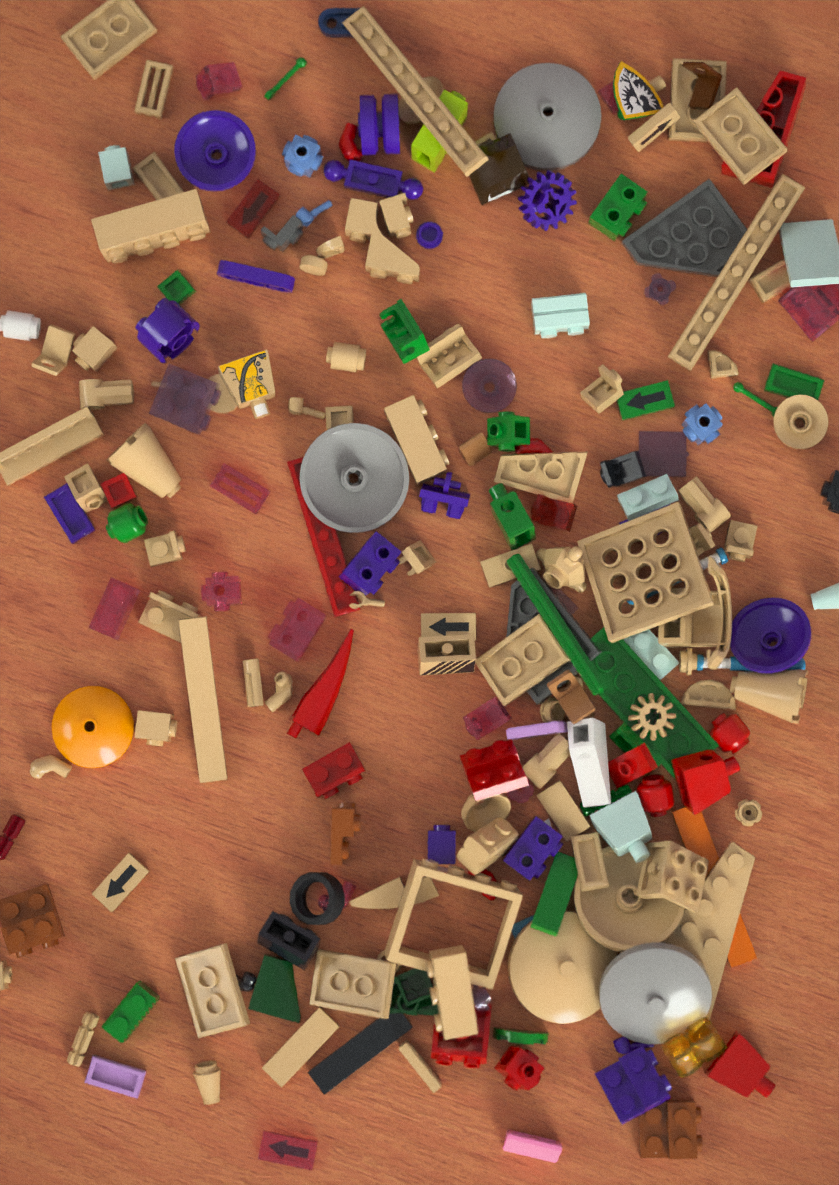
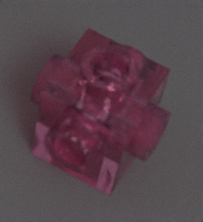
(232, 593)

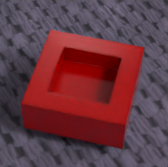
(118, 490)

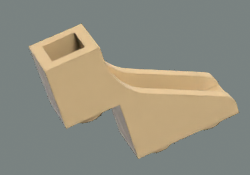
(383, 256)

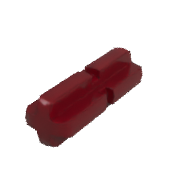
(10, 832)

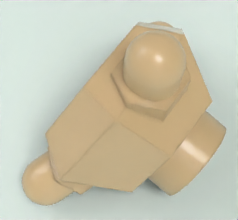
(563, 567)

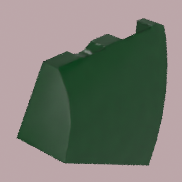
(276, 990)
(412, 994)

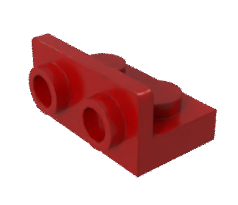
(334, 770)

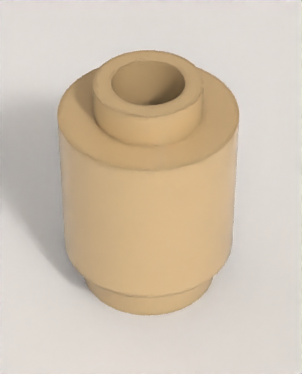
(346, 357)

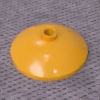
(112, 726)

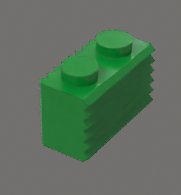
(131, 1012)

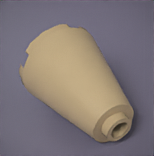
(146, 463)
(774, 693)

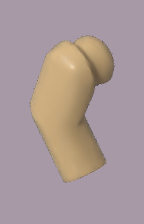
(283, 691)

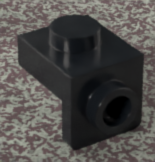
(622, 470)

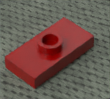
(631, 765)

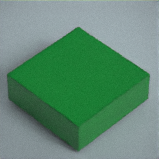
(176, 288)

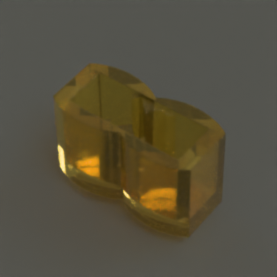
(693, 1047)

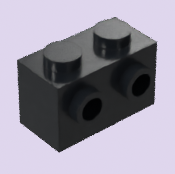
(288, 940)

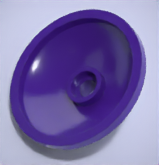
(213, 133)
(769, 622)

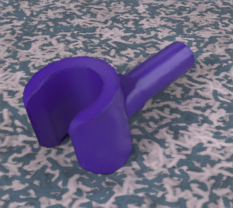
(623, 1045)

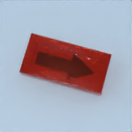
(253, 209)

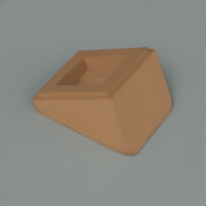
(475, 449)

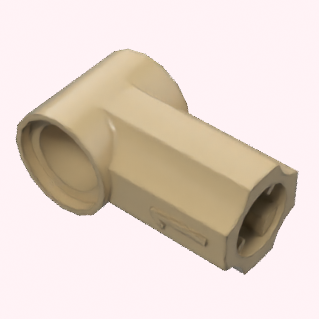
(98, 394)
(707, 510)
(544, 765)

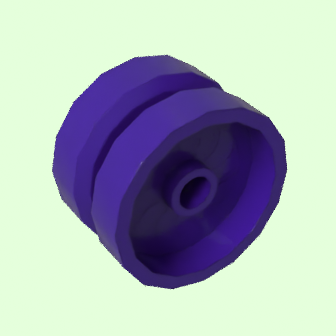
(377, 124)

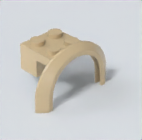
(706, 626)

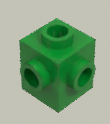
(508, 431)

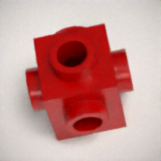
(520, 1068)

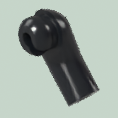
(246, 982)

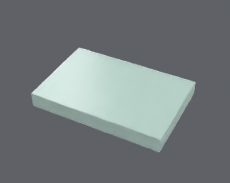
(810, 252)

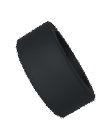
(298, 898)

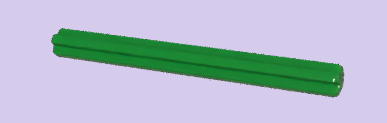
(556, 624)

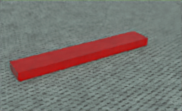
(327, 551)

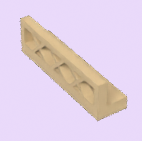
(49, 445)

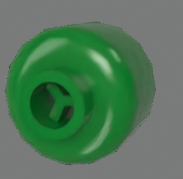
(126, 523)

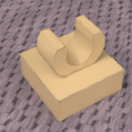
(418, 558)

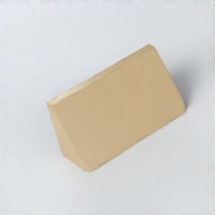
(563, 810)

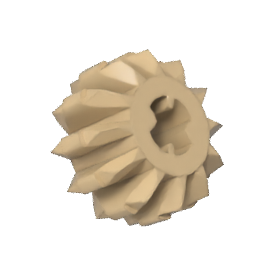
(659, 723)

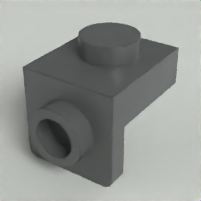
(288, 234)

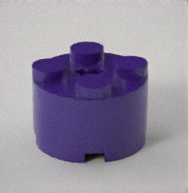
(166, 330)

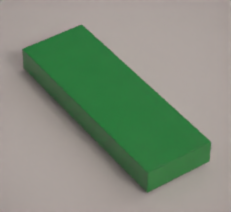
(555, 894)

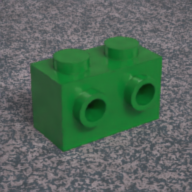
(618, 207)

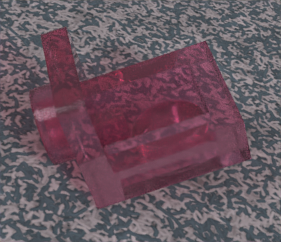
(218, 79)
(486, 718)

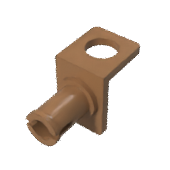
(572, 698)

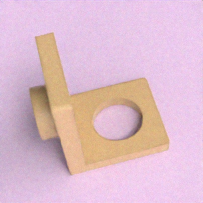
(55, 350)

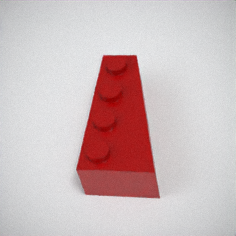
(779, 111)

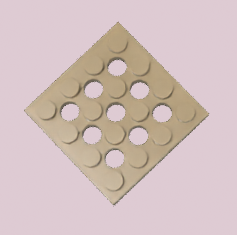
(669, 606)

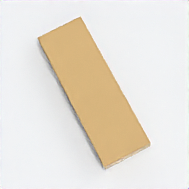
(300, 1047)

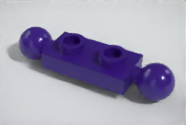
(372, 179)

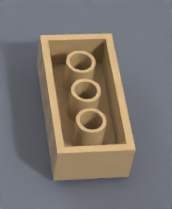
(151, 226)

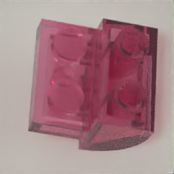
(813, 308)

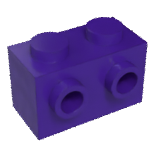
(370, 564)
(533, 848)

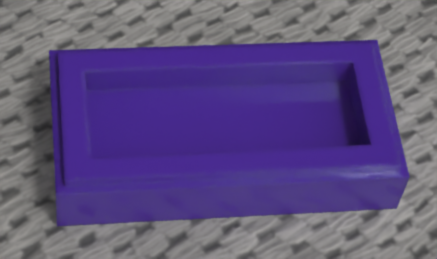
(69, 514)

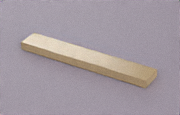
(203, 699)

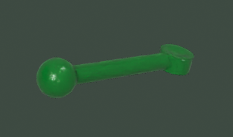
(300, 63)
(738, 387)

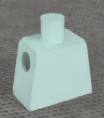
(624, 827)

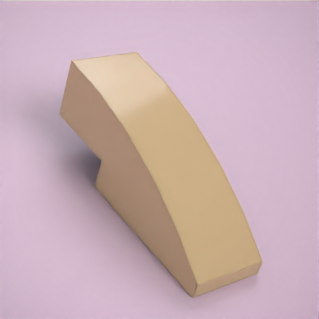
(390, 894)

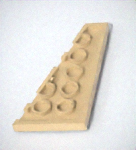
(711, 929)

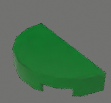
(520, 1036)

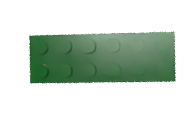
(629, 679)

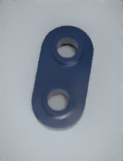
(337, 15)

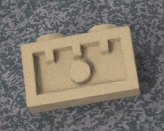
(164, 615)

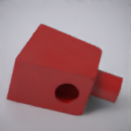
(703, 778)
(741, 1068)

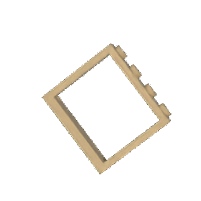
(455, 875)

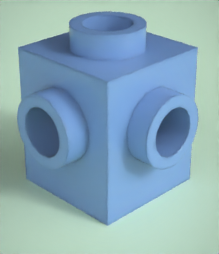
(304, 164)
(698, 433)

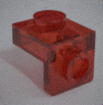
(553, 513)

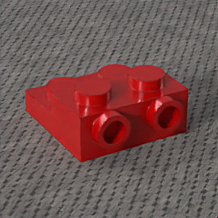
(493, 769)
(466, 1049)

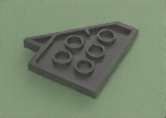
(690, 235)
(523, 610)

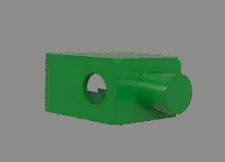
(515, 524)

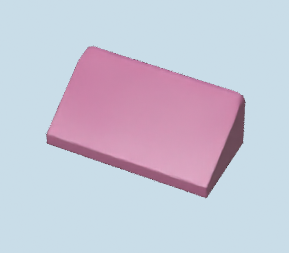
(532, 1146)

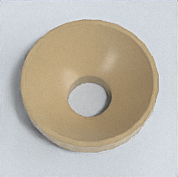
(480, 815)

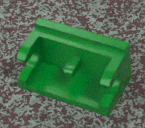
(403, 332)

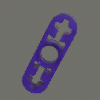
(255, 276)

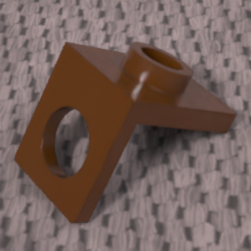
(706, 85)

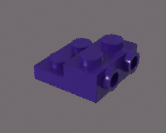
(634, 1084)

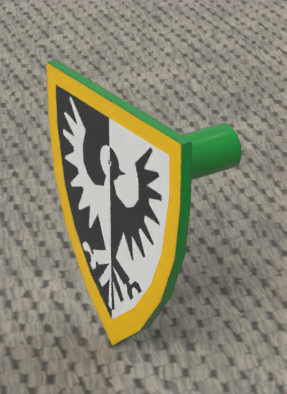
(634, 94)

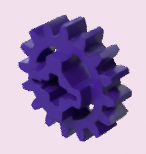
(538, 195)

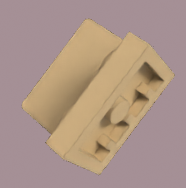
(673, 875)

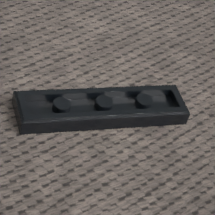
(358, 1051)

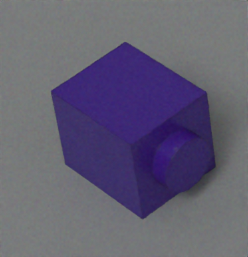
(442, 844)

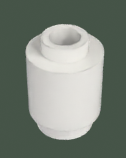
(20, 325)

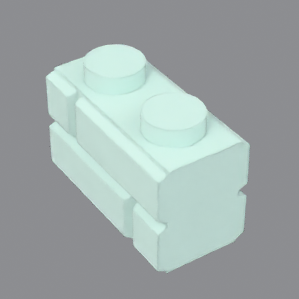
(560, 315)

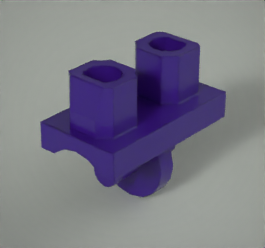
(432, 494)

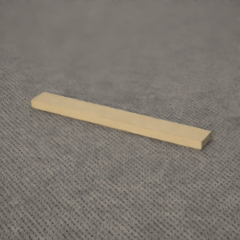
(415, 91)
(736, 272)

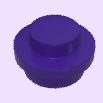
(429, 235)

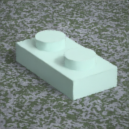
(647, 497)
(652, 653)

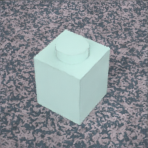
(116, 167)

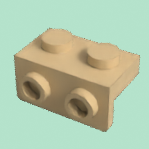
(448, 356)

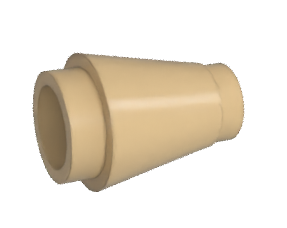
(208, 1081)

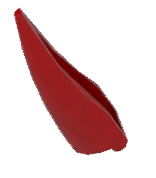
(319, 700)

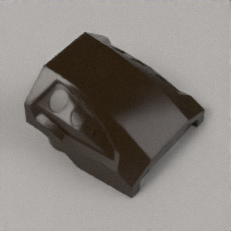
(501, 173)

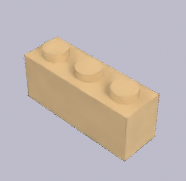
(416, 439)
(452, 992)

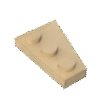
(543, 473)

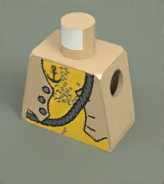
(250, 382)

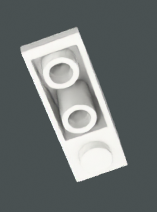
(590, 761)

